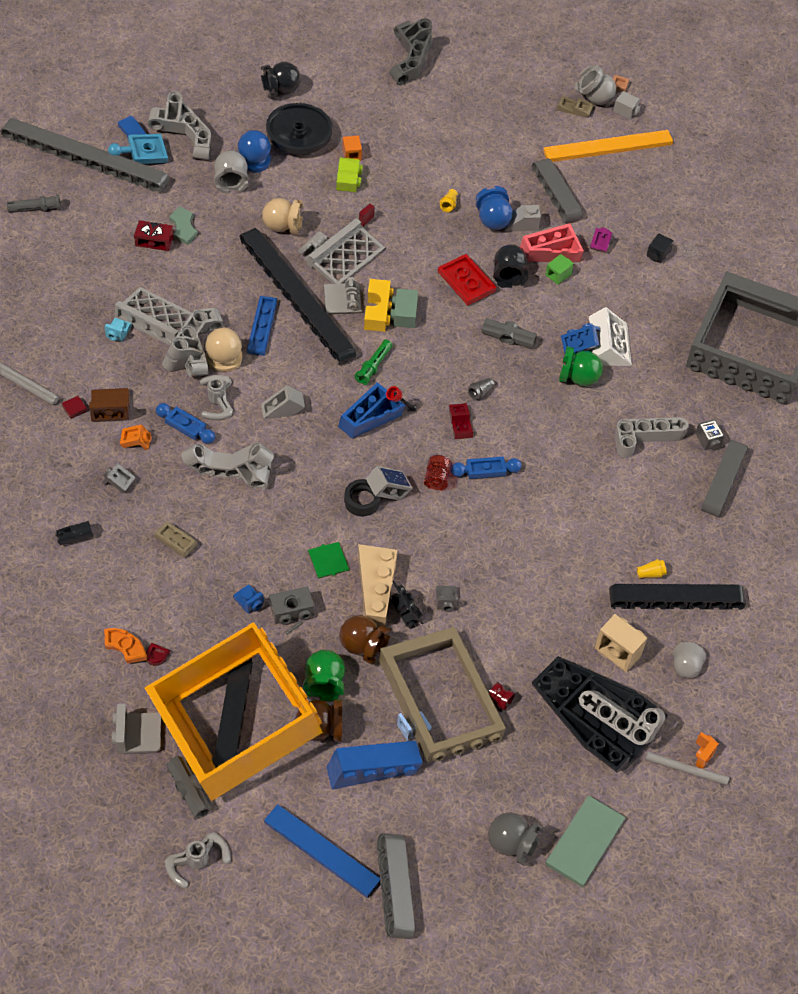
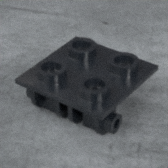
(403, 603)

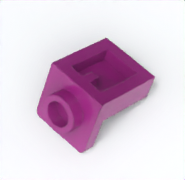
(601, 239)

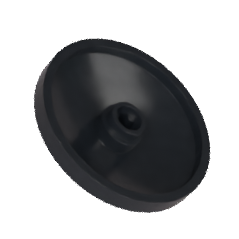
(299, 128)

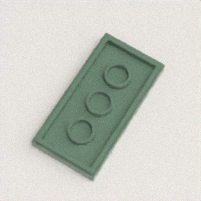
(585, 841)

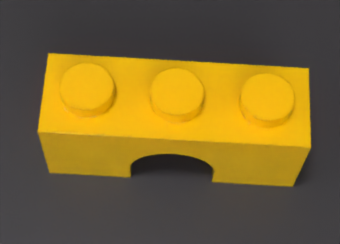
(376, 316)

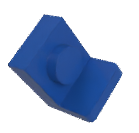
(249, 599)

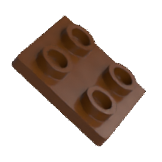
(109, 404)

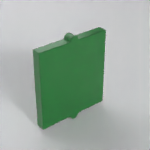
(328, 560)

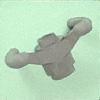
(217, 395)
(196, 856)

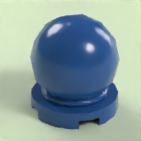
(256, 149)
(494, 208)

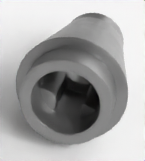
(480, 388)

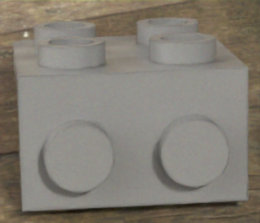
(136, 731)

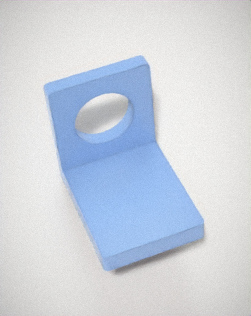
(406, 729)

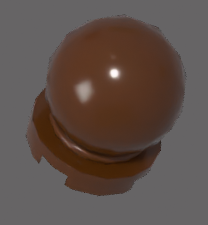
(363, 637)
(331, 719)

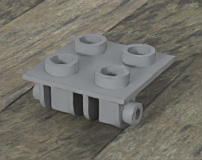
(343, 297)

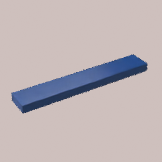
(322, 851)

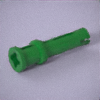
(384, 348)

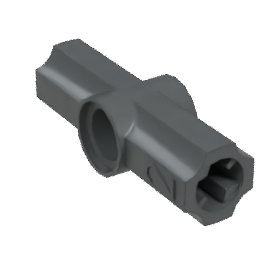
(509, 333)
(189, 787)

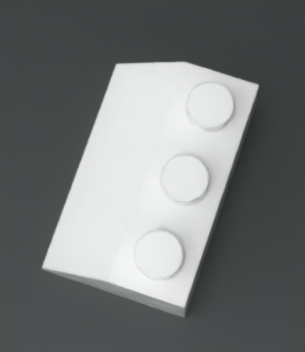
(612, 338)

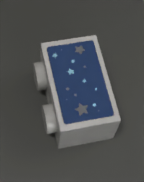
(388, 483)

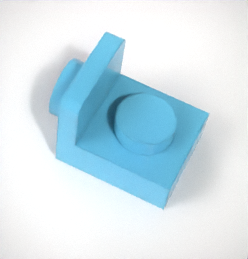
(117, 329)

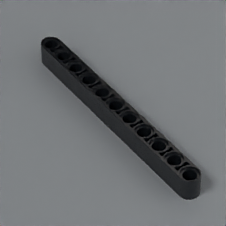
(298, 295)

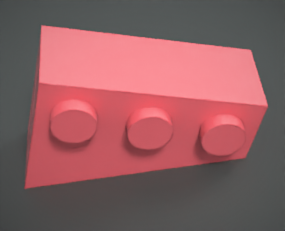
(550, 243)

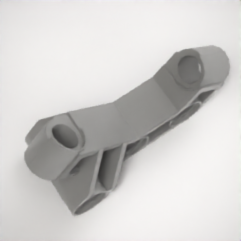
(181, 119)
(186, 347)
(247, 464)

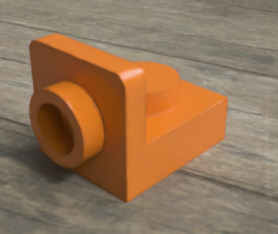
(135, 436)
(707, 749)

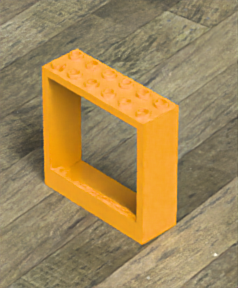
(204, 669)

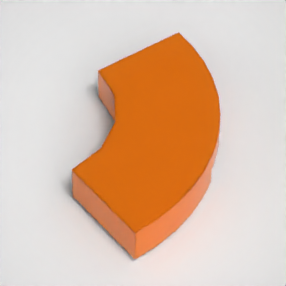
(125, 643)

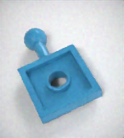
(137, 147)

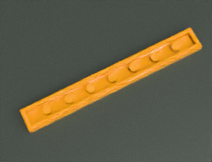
(608, 146)

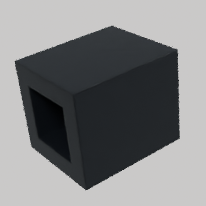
(659, 248)

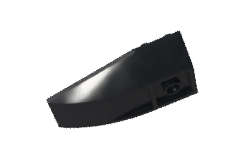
(561, 687)

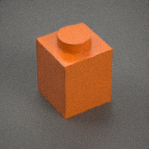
(352, 147)

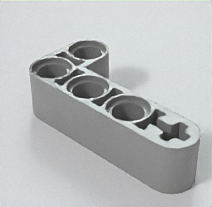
(647, 430)
(619, 713)

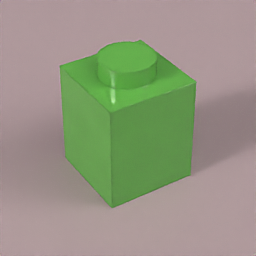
(559, 269)

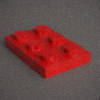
(466, 279)

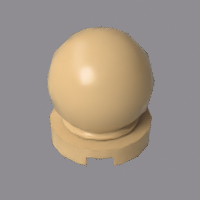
(282, 215)
(223, 350)

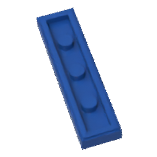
(262, 325)

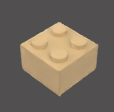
(621, 642)

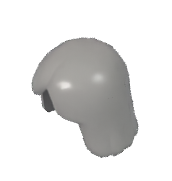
(688, 659)

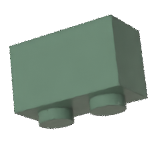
(405, 308)

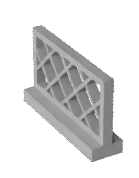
(333, 245)
(150, 323)

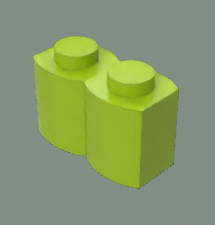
(348, 174)

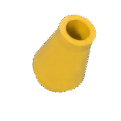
(448, 202)
(653, 569)

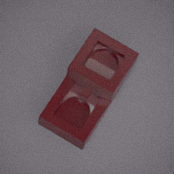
(460, 421)

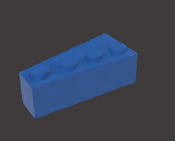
(372, 763)

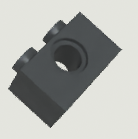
(298, 598)

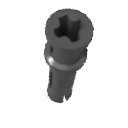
(35, 204)

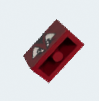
(153, 235)

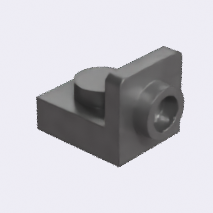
(118, 477)
(446, 598)

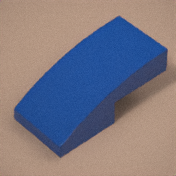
(130, 126)

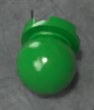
(581, 367)
(324, 675)

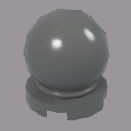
(513, 836)

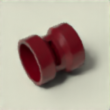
(501, 696)

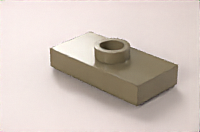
(175, 539)

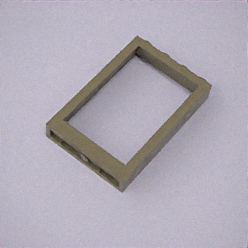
(455, 745)

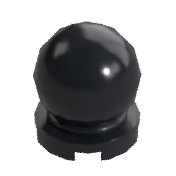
(281, 78)
(510, 266)

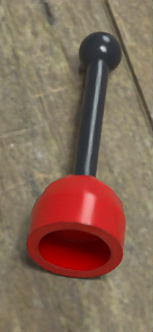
(395, 396)

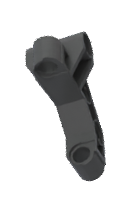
(417, 41)

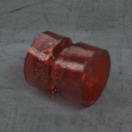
(438, 472)

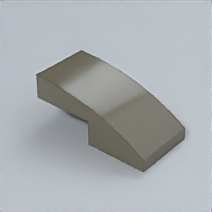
(580, 107)

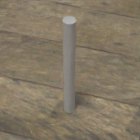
(687, 768)

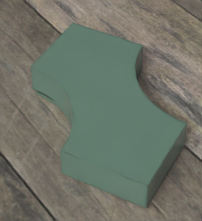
(184, 231)

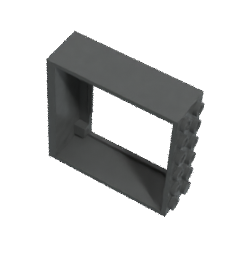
(736, 369)

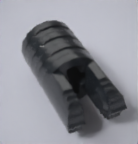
(74, 533)

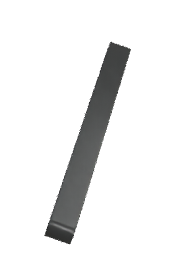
(85, 154)

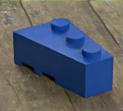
(370, 412)

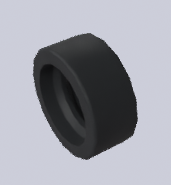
(358, 509)

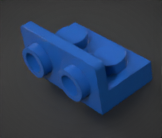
(581, 339)

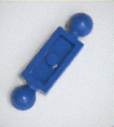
(185, 423)
(486, 467)

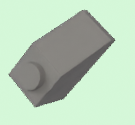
(525, 219)
(283, 403)

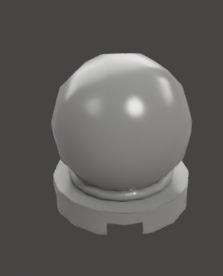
(596, 85)
(230, 172)

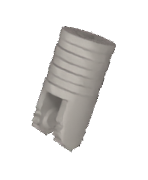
(313, 243)

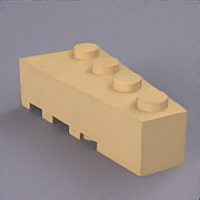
(376, 576)

